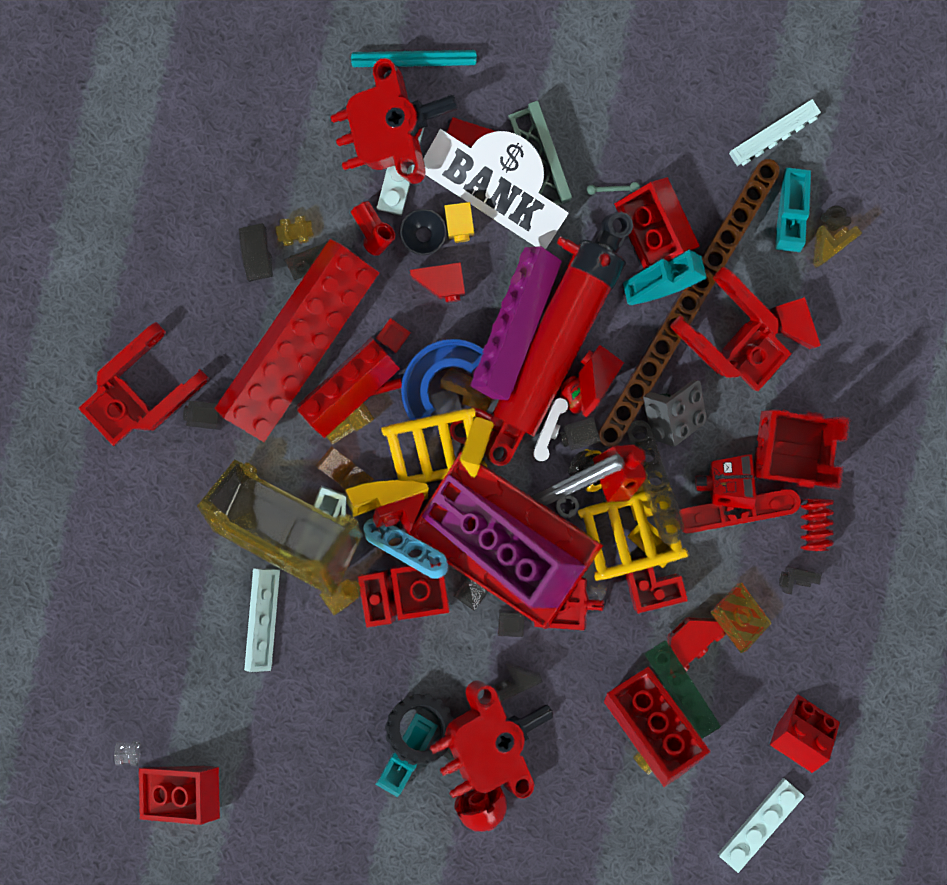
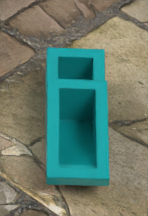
(793, 210)
(665, 278)
(397, 771)

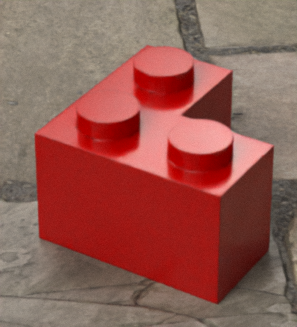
(652, 592)

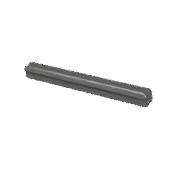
(579, 480)

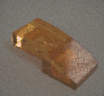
(461, 384)
(342, 469)

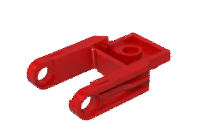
(753, 350)
(118, 408)

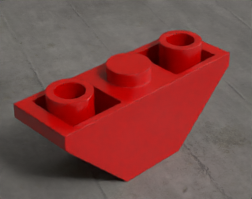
(692, 637)

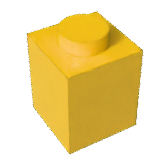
(459, 222)

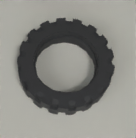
(393, 728)

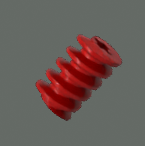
(817, 524)

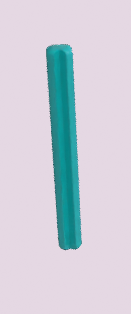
(416, 58)

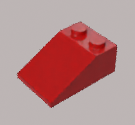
(179, 794)

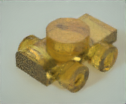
(297, 231)

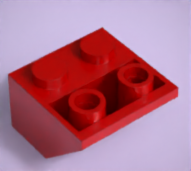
(805, 734)

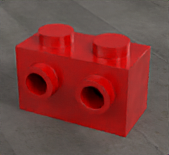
(377, 598)

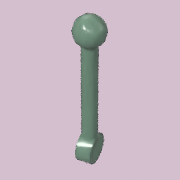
(592, 189)

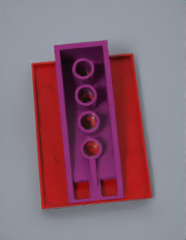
(506, 541)

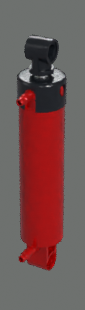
(558, 336)

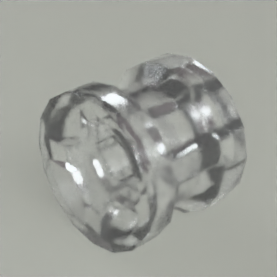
(127, 753)

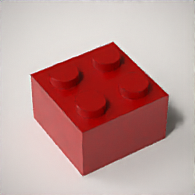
(417, 593)

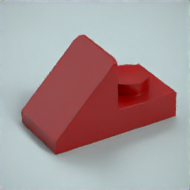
(403, 510)

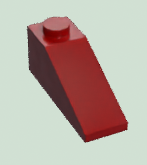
(596, 376)

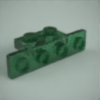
(682, 689)

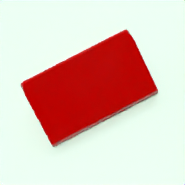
(467, 132)

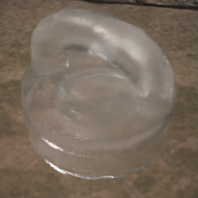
(598, 592)

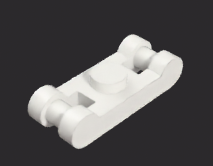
(550, 429)

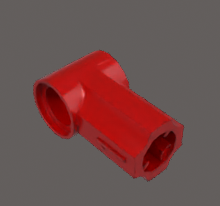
(377, 233)

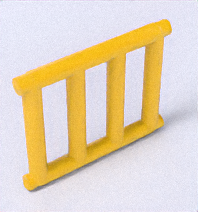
(416, 427)
(628, 565)

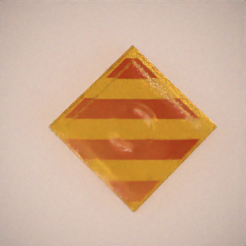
(741, 617)

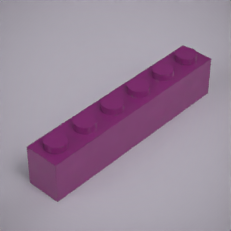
(516, 323)

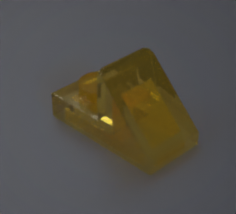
(827, 246)

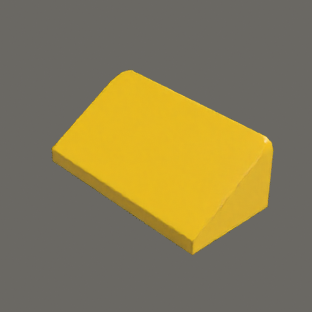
(476, 445)

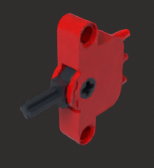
(388, 125)
(489, 745)

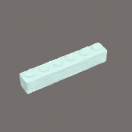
(775, 132)

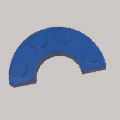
(427, 364)

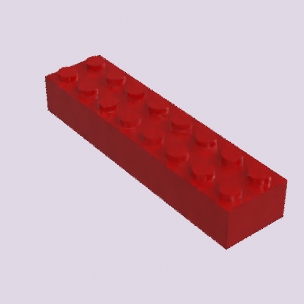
(296, 340)

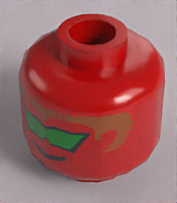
(571, 393)

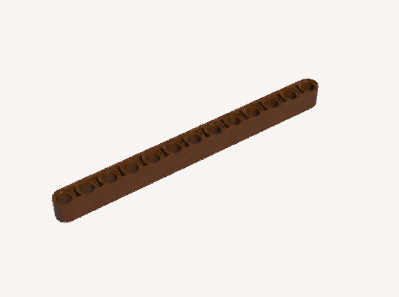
(697, 295)

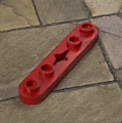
(767, 506)

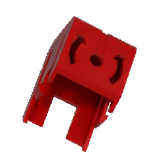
(799, 448)

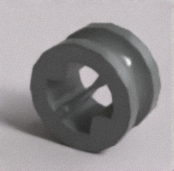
(572, 512)

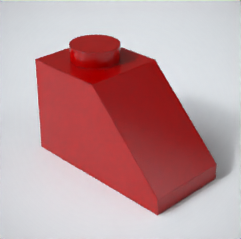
(442, 281)
(796, 323)

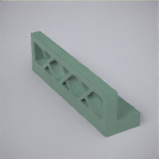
(547, 149)

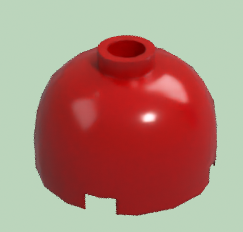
(481, 810)

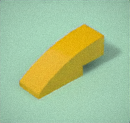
(379, 493)

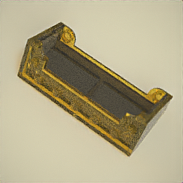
(281, 527)

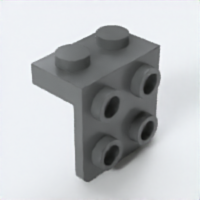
(676, 416)

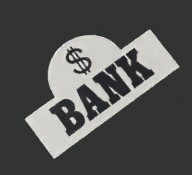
(500, 179)

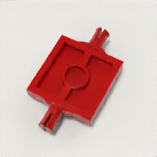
(575, 609)

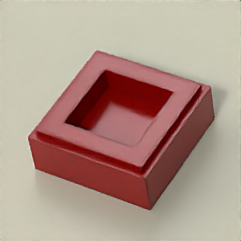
(393, 335)

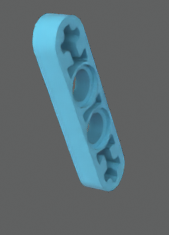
(405, 547)

